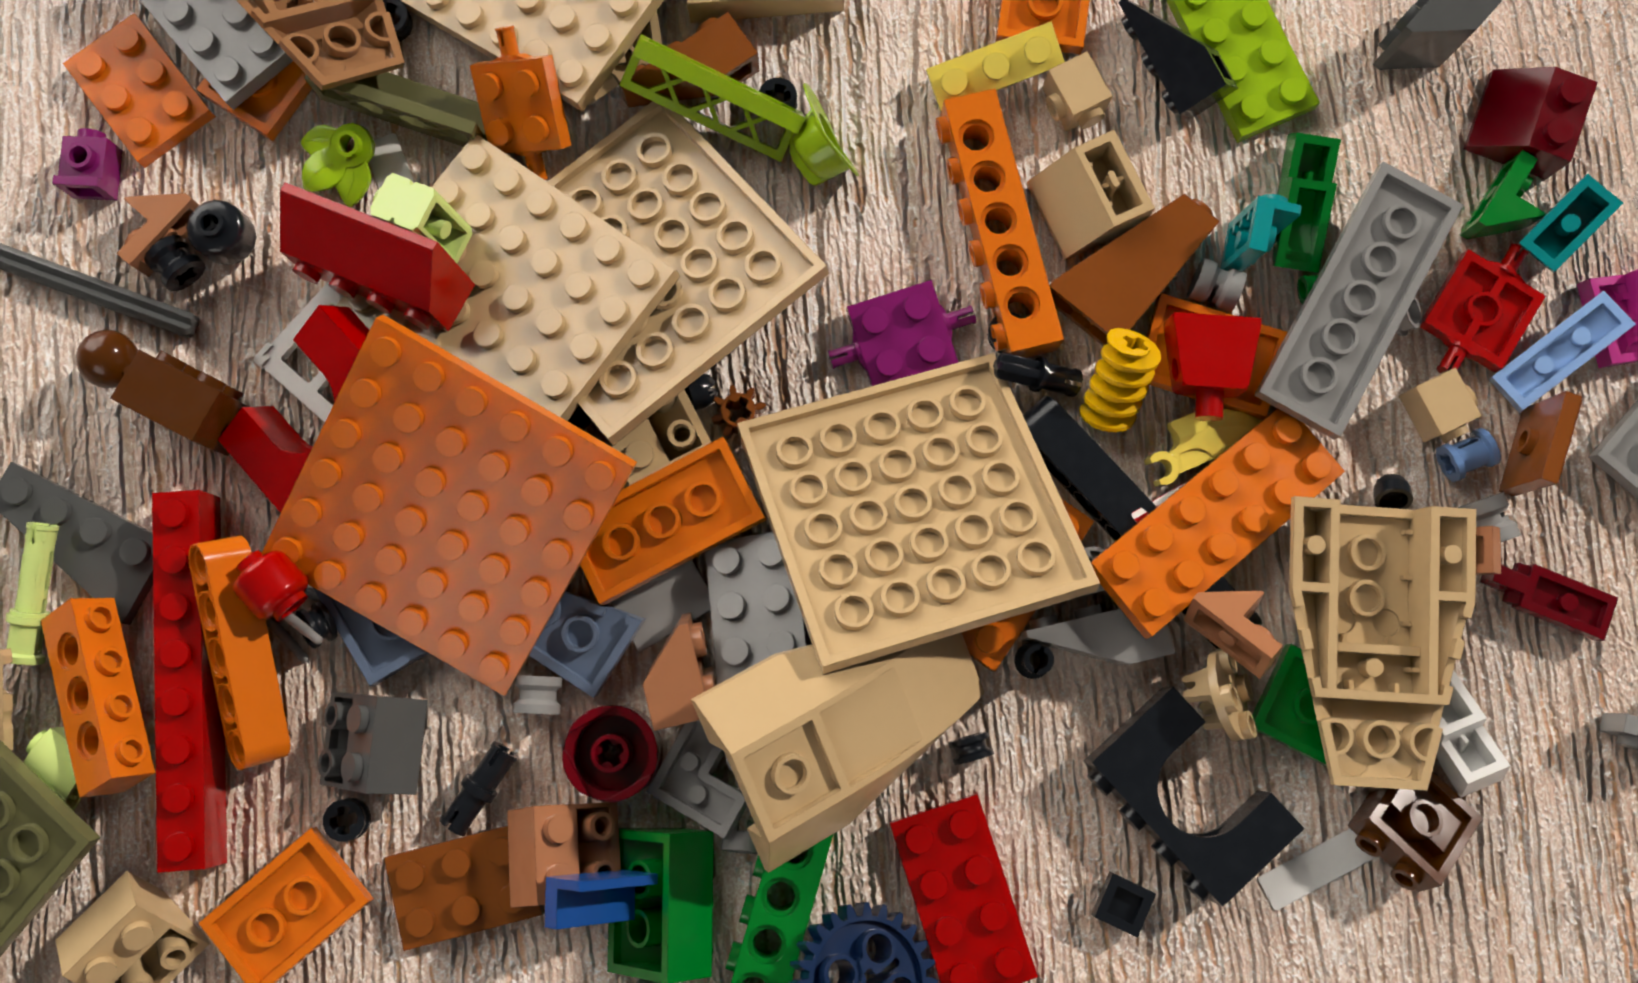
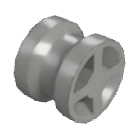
(537, 695)

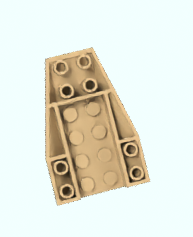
(828, 744)

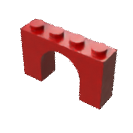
(262, 437)

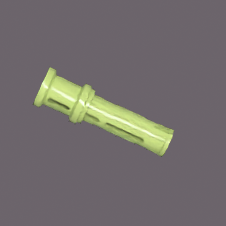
(25, 618)

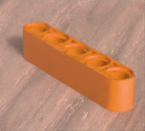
(238, 657)

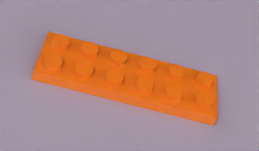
(1213, 521)

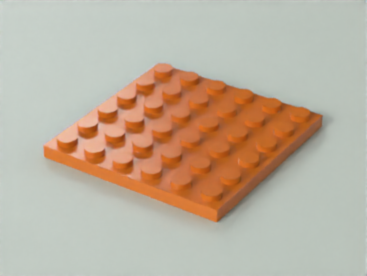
(447, 505)

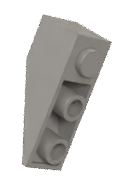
(1100, 636)

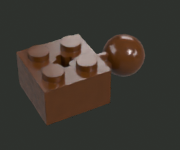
(160, 387)

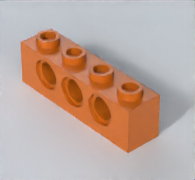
(97, 696)

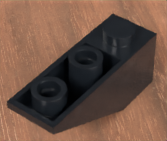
(1186, 66)

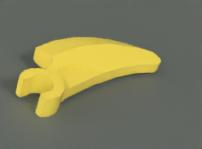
(1199, 442)

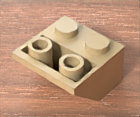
(1090, 195)
(663, 437)
(129, 937)

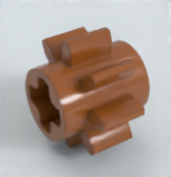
(736, 401)

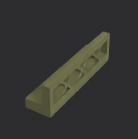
(409, 106)

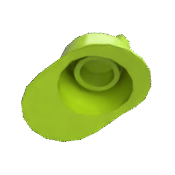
(816, 146)

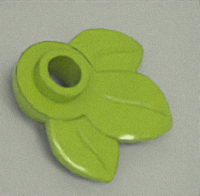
(335, 166)

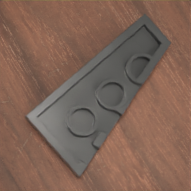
(92, 545)

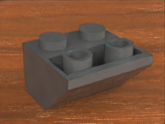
(1432, 32)
(372, 743)

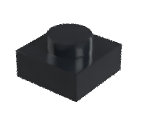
(1123, 904)

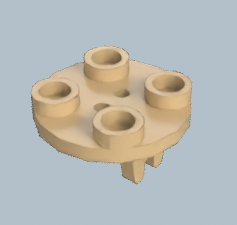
(1224, 696)

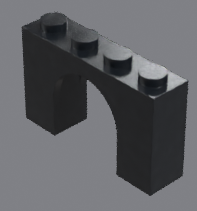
(1214, 860)

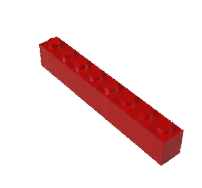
(187, 714)

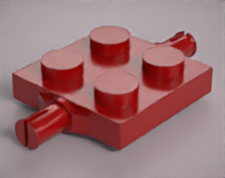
(1482, 310)

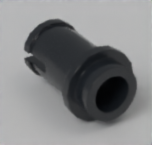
(1023, 664)

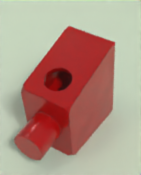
(1210, 358)

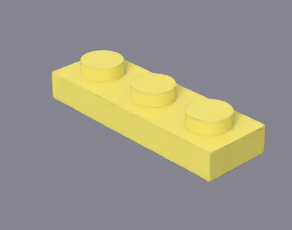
(997, 64)

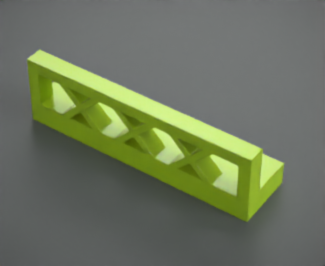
(718, 84)

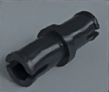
(478, 788)

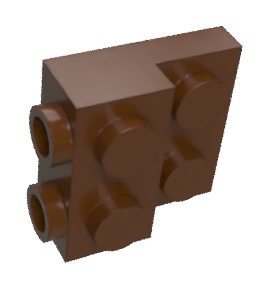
(1415, 831)

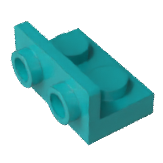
(1255, 230)

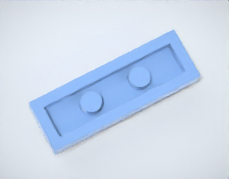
(1562, 351)

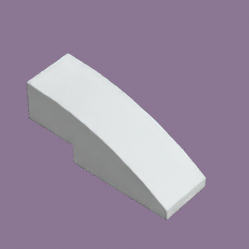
(1465, 746)

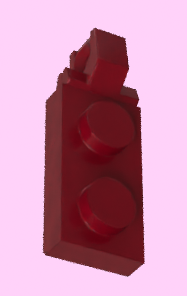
(1555, 599)

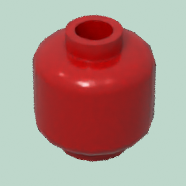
(270, 585)

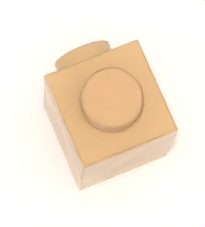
(1076, 93)
(1441, 407)

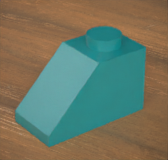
(1570, 222)

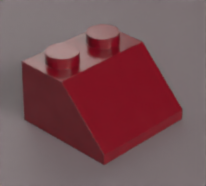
(1531, 112)

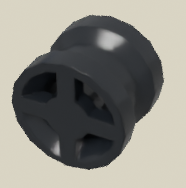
(174, 262)

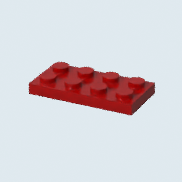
(962, 894)

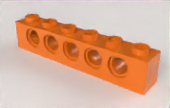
(981, 118)

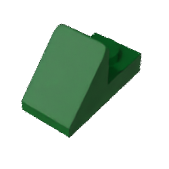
(1502, 206)

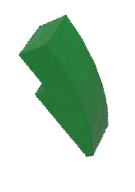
(1306, 181)

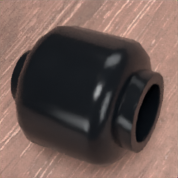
(221, 232)

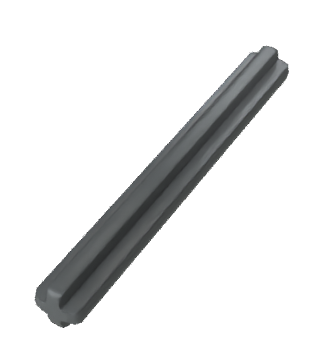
(98, 291)

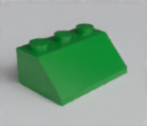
(672, 918)

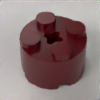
(587, 744)

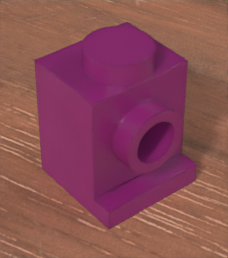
(89, 166)

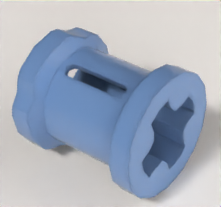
(1468, 454)

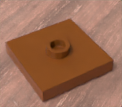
(1541, 444)

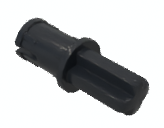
(1037, 374)

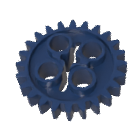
(845, 944)

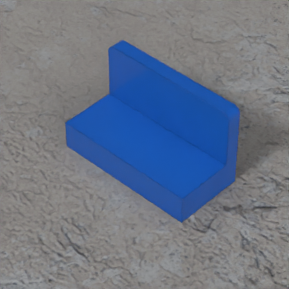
(593, 897)

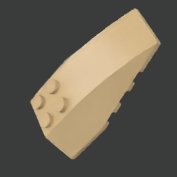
(1380, 631)

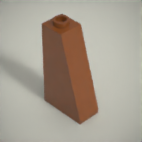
(1131, 271)

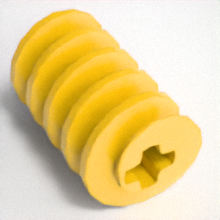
(1120, 381)

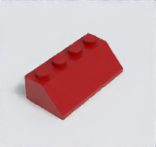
(371, 259)

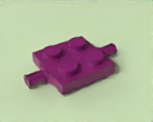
(901, 334)

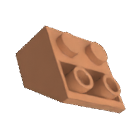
(678, 675)
(558, 843)

